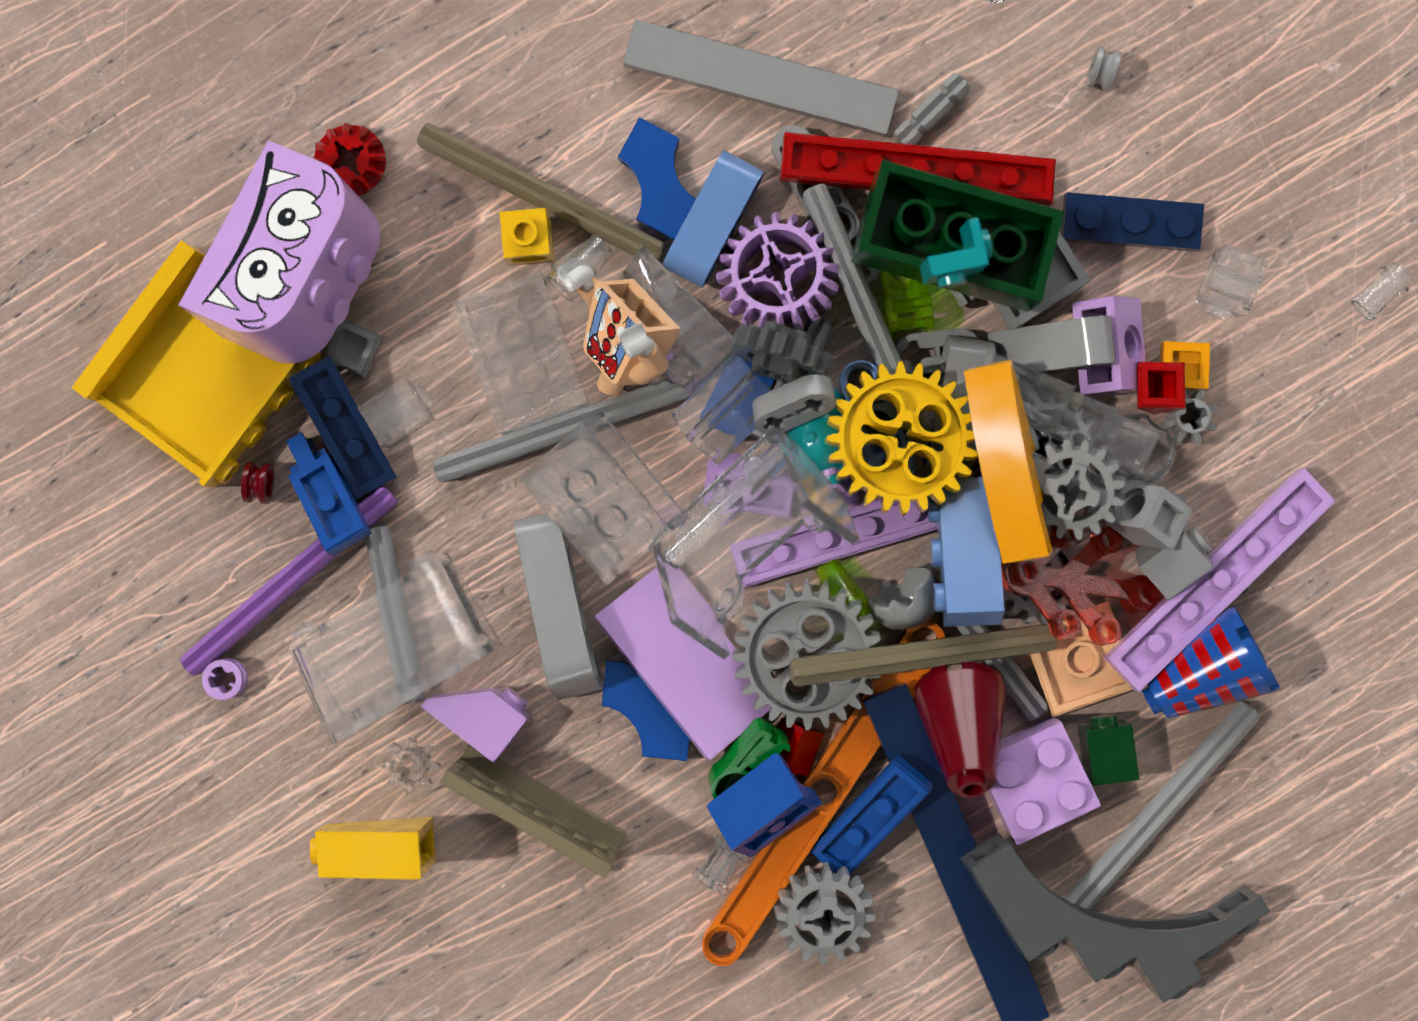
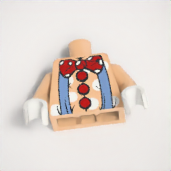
(624, 329)

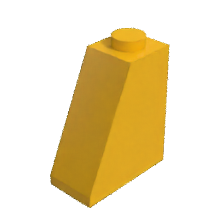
(375, 849)

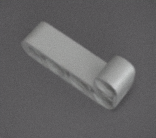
(557, 608)

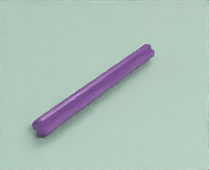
(276, 591)

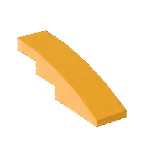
(1007, 461)

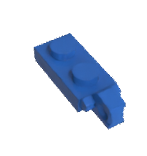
(326, 496)

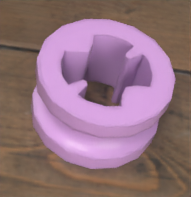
(221, 692)

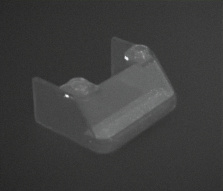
(737, 527)

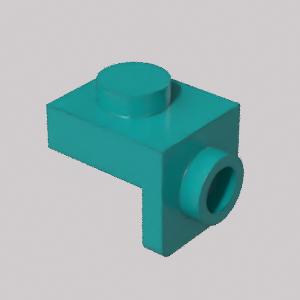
(954, 267)

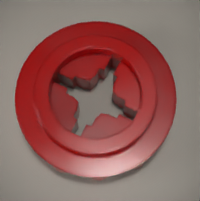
(370, 161)

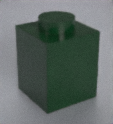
(1108, 750)

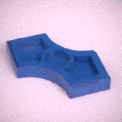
(651, 158)
(656, 728)

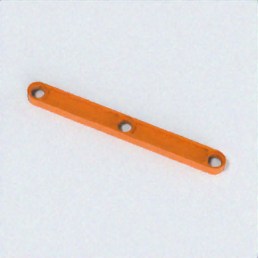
(771, 867)

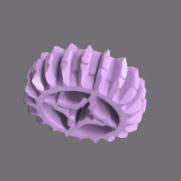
(762, 280)

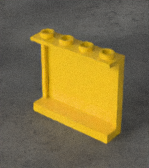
(184, 381)

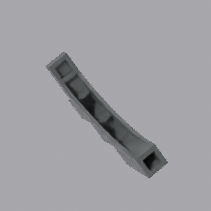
(1104, 943)

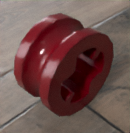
(257, 482)

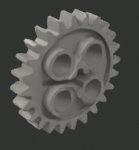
(784, 620)

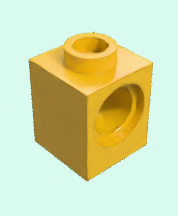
(527, 236)

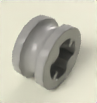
(1103, 68)

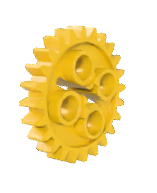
(910, 397)

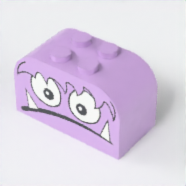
(285, 259)

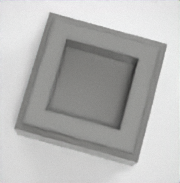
(353, 347)

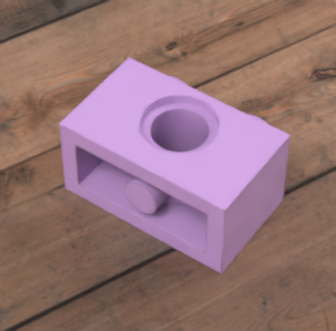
(1128, 345)

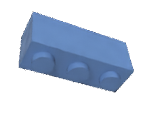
(966, 557)

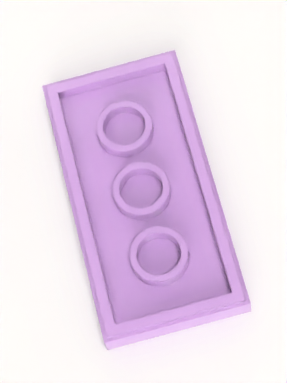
(679, 671)

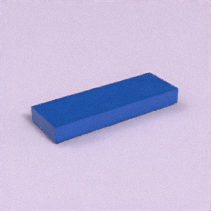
(872, 816)

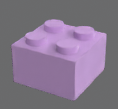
(1040, 781)

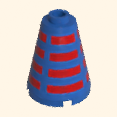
(1212, 670)

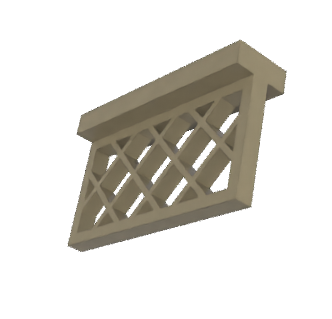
(536, 810)

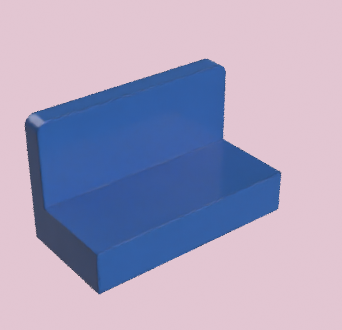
(762, 806)

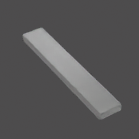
(760, 78)

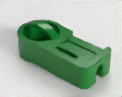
(748, 751)

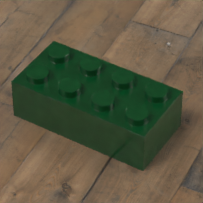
(921, 216)

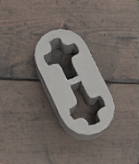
(929, 340)
(794, 403)

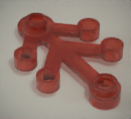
(1075, 585)

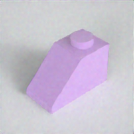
(481, 717)

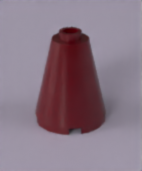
(964, 723)

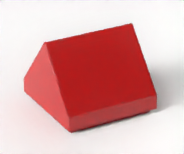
(1160, 387)
(803, 746)

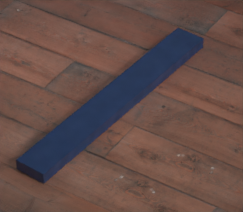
(946, 841)

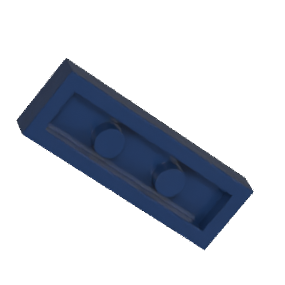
(1132, 222)
(342, 427)

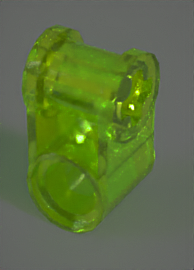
(904, 299)

